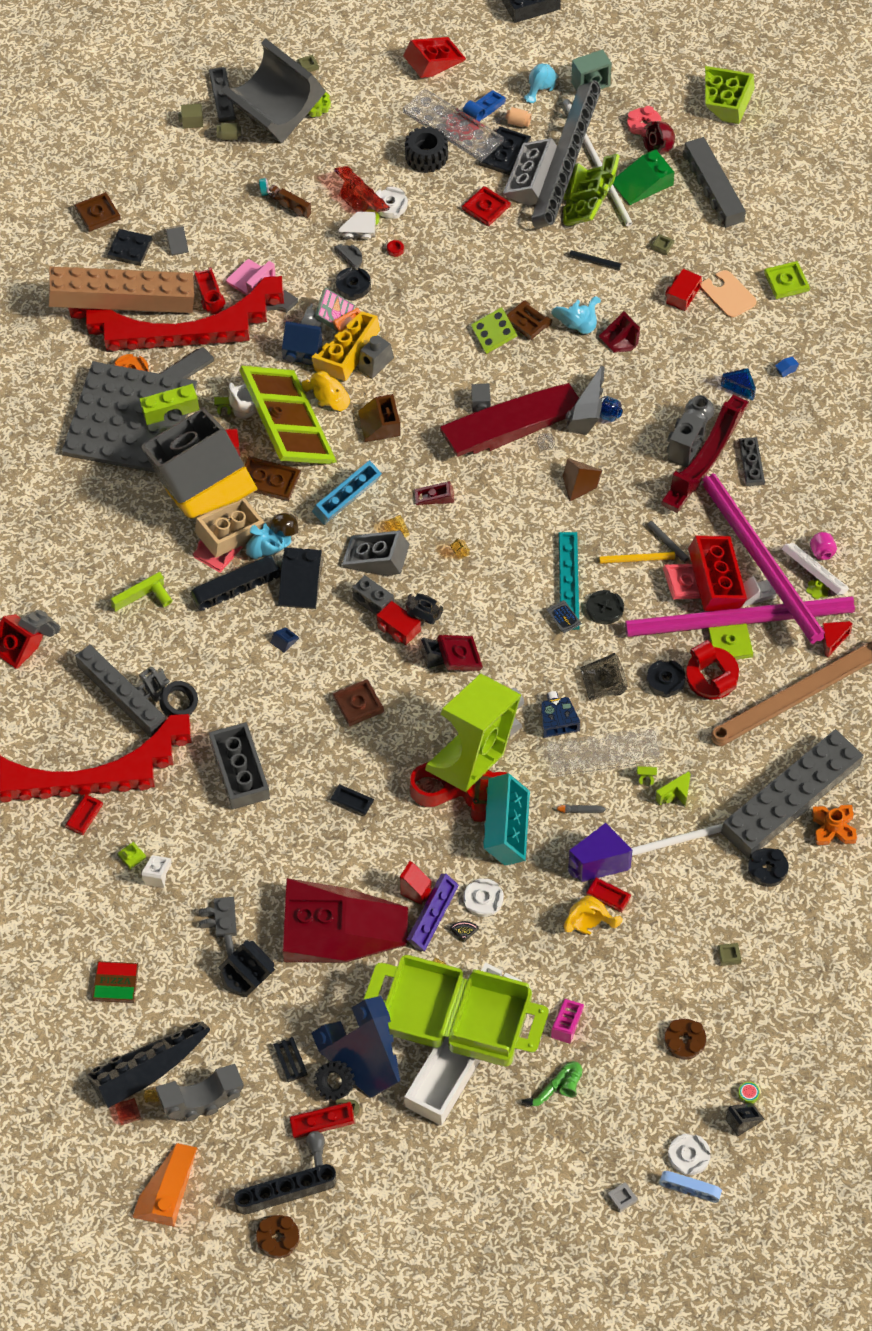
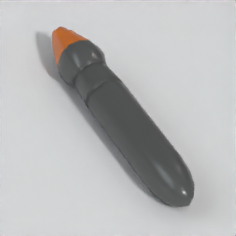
(581, 808)

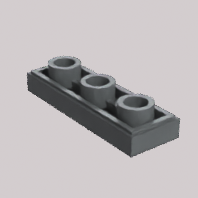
(751, 461)

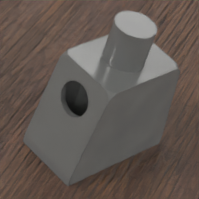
(375, 356)

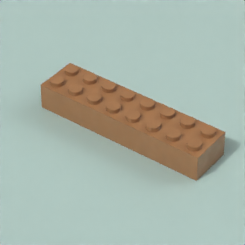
(121, 289)

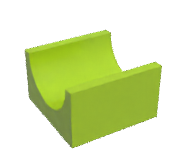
(483, 720)

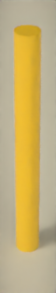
(637, 557)

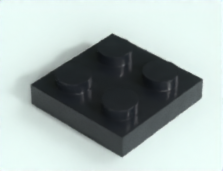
(130, 247)

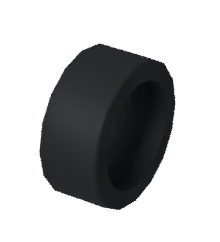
(183, 687)

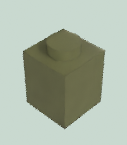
(191, 116)

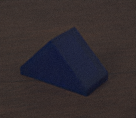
(740, 383)

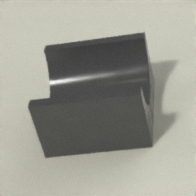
(277, 93)

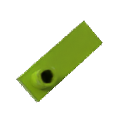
(153, 583)

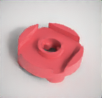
(636, 116)

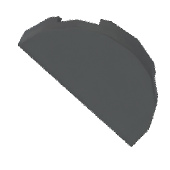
(350, 254)

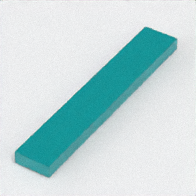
(569, 571)

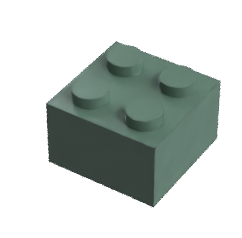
(590, 68)

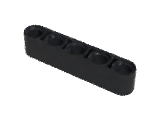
(235, 582)
(292, 1181)

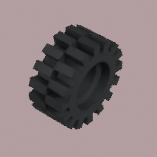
(342, 1071)

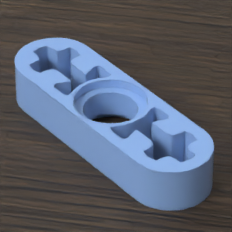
(686, 1184)

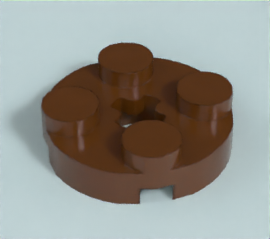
(692, 1047)
(275, 1224)

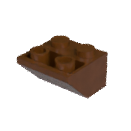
(380, 419)

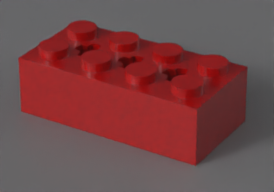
(717, 573)

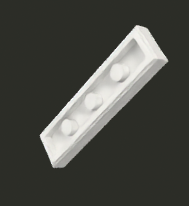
(815, 568)

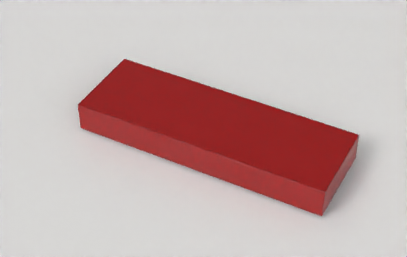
(322, 1120)

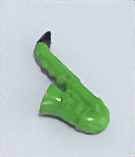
(567, 1078)

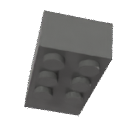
(239, 765)

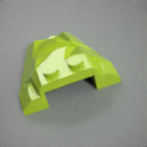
(587, 190)

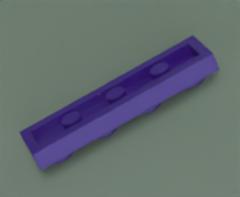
(432, 912)

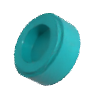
(263, 184)

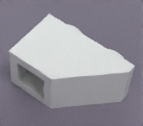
(360, 224)

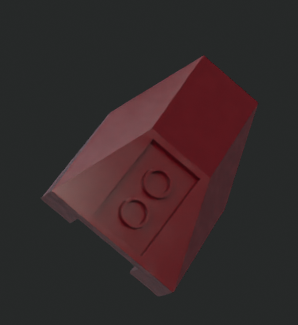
(339, 924)

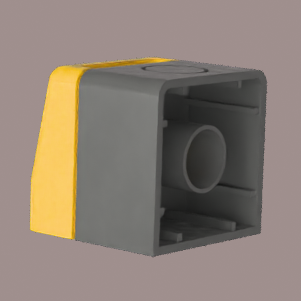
(199, 465)

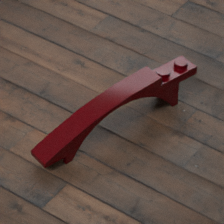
(688, 480)

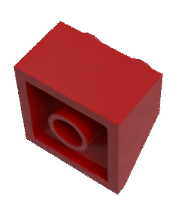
(16, 642)

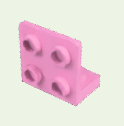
(250, 275)

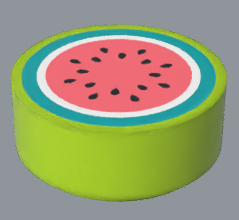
(749, 1092)

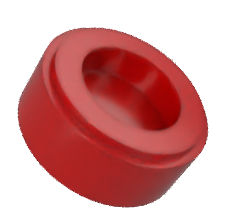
(395, 248)

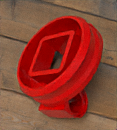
(702, 657)

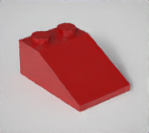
(432, 55)

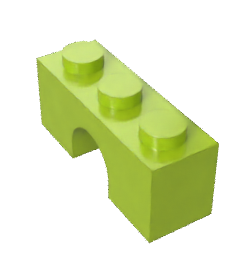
(157, 405)

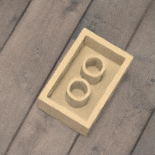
(227, 527)

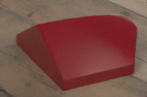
(621, 334)

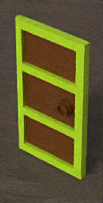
(287, 415)

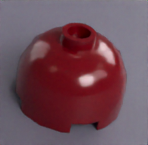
(659, 134)

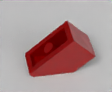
(414, 884)

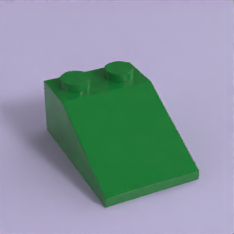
(644, 177)

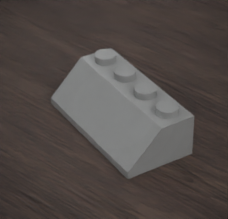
(530, 171)

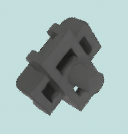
(150, 684)

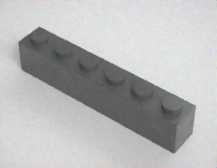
(714, 182)
(120, 690)

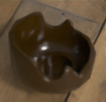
(284, 522)

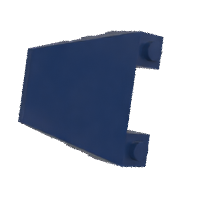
(365, 1049)

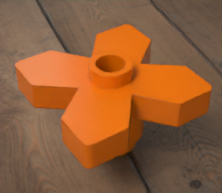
(834, 824)

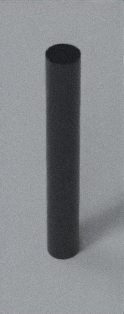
(596, 260)

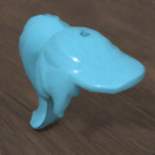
(541, 78)
(578, 317)
(265, 542)

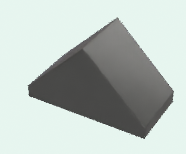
(176, 239)

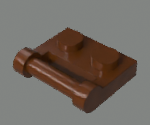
(526, 324)

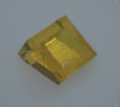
(396, 524)

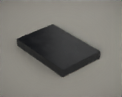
(505, 155)

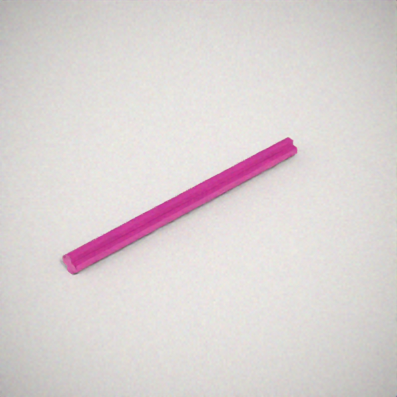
(763, 559)
(734, 617)

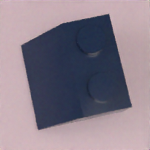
(301, 342)

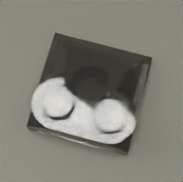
(604, 677)

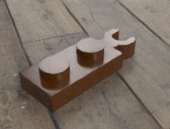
(291, 201)

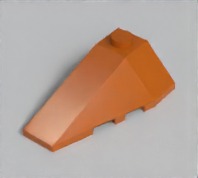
(166, 1189)

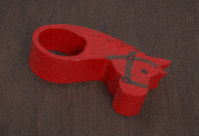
(474, 797)

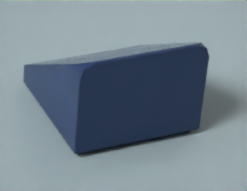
(283, 639)

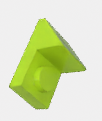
(677, 787)

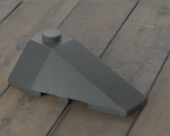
(588, 407)

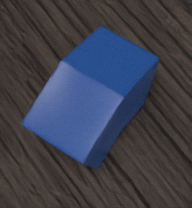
(787, 366)

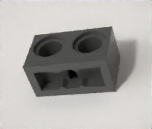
(371, 595)

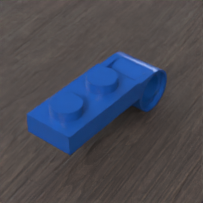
(484, 106)

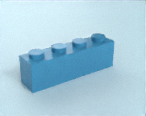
(346, 492)

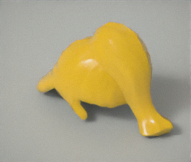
(325, 390)
(588, 914)

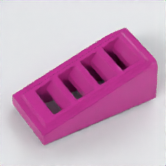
(563, 1032)

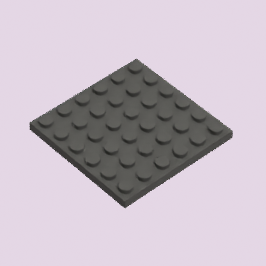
(110, 418)

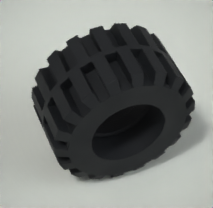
(426, 159)

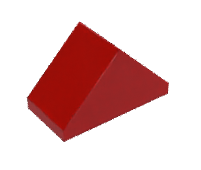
(834, 635)

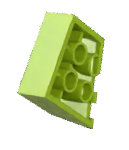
(728, 93)

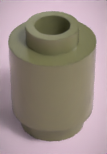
(228, 131)

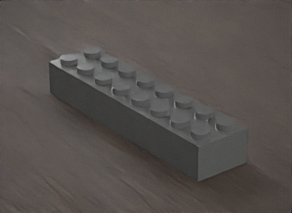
(792, 793)

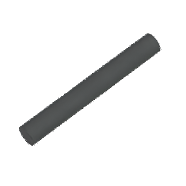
(666, 540)

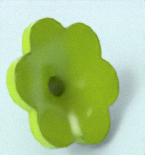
(817, 589)

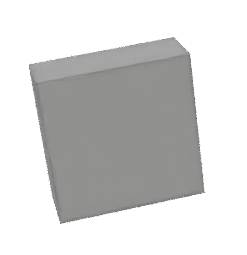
(622, 1197)

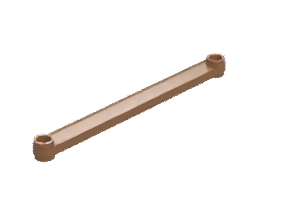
(792, 695)

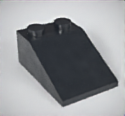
(300, 578)

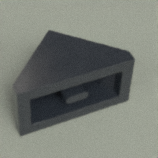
(431, 653)
(743, 1117)

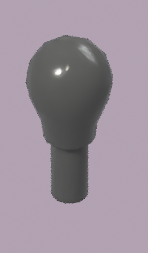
(316, 1143)

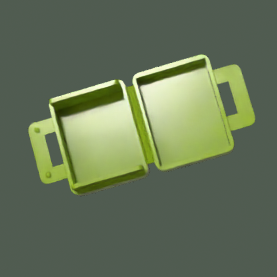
(476, 1013)

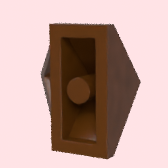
(580, 478)

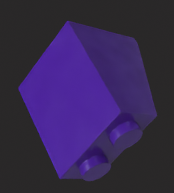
(599, 855)

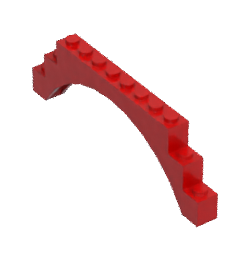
(226, 326)
(126, 773)

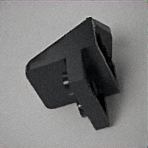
(245, 969)

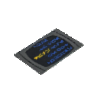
(564, 616)

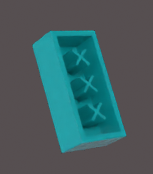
(506, 819)

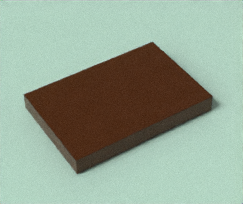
(272, 478)

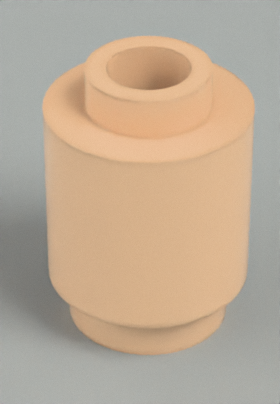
(518, 117)

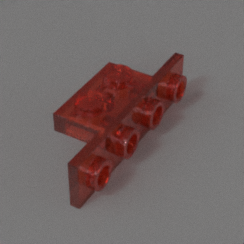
(357, 193)

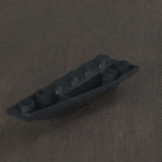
(145, 1065)

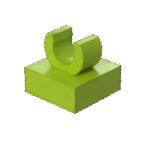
(222, 402)
(646, 772)
(131, 855)

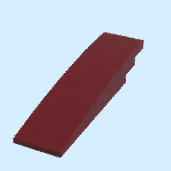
(509, 420)

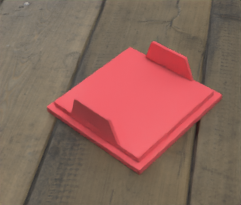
(205, 556)

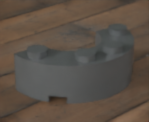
(203, 1097)

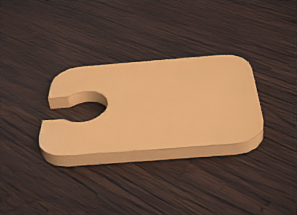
(731, 297)

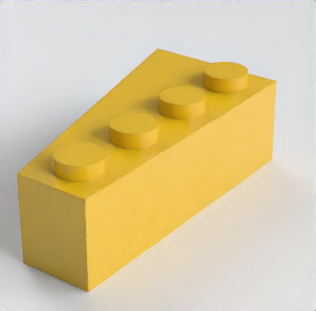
(343, 353)

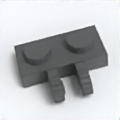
(40, 622)
(224, 917)

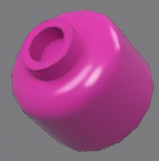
(823, 546)

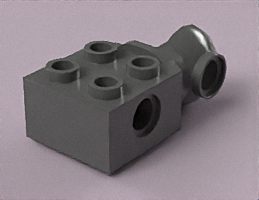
(689, 430)

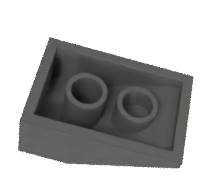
(377, 553)

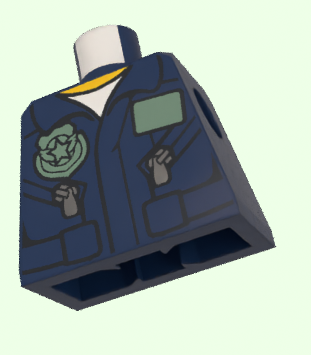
(558, 716)

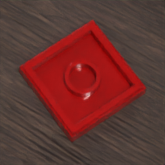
(486, 206)

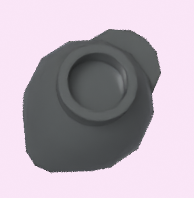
(308, 317)

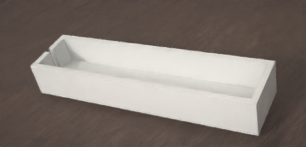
(443, 1077)

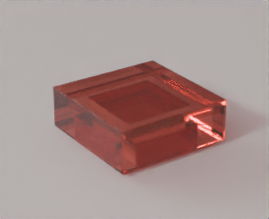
(127, 1111)

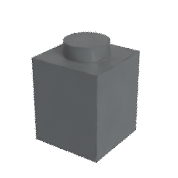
(480, 396)

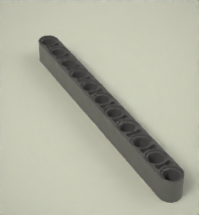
(566, 155)

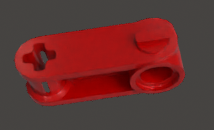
(212, 300)

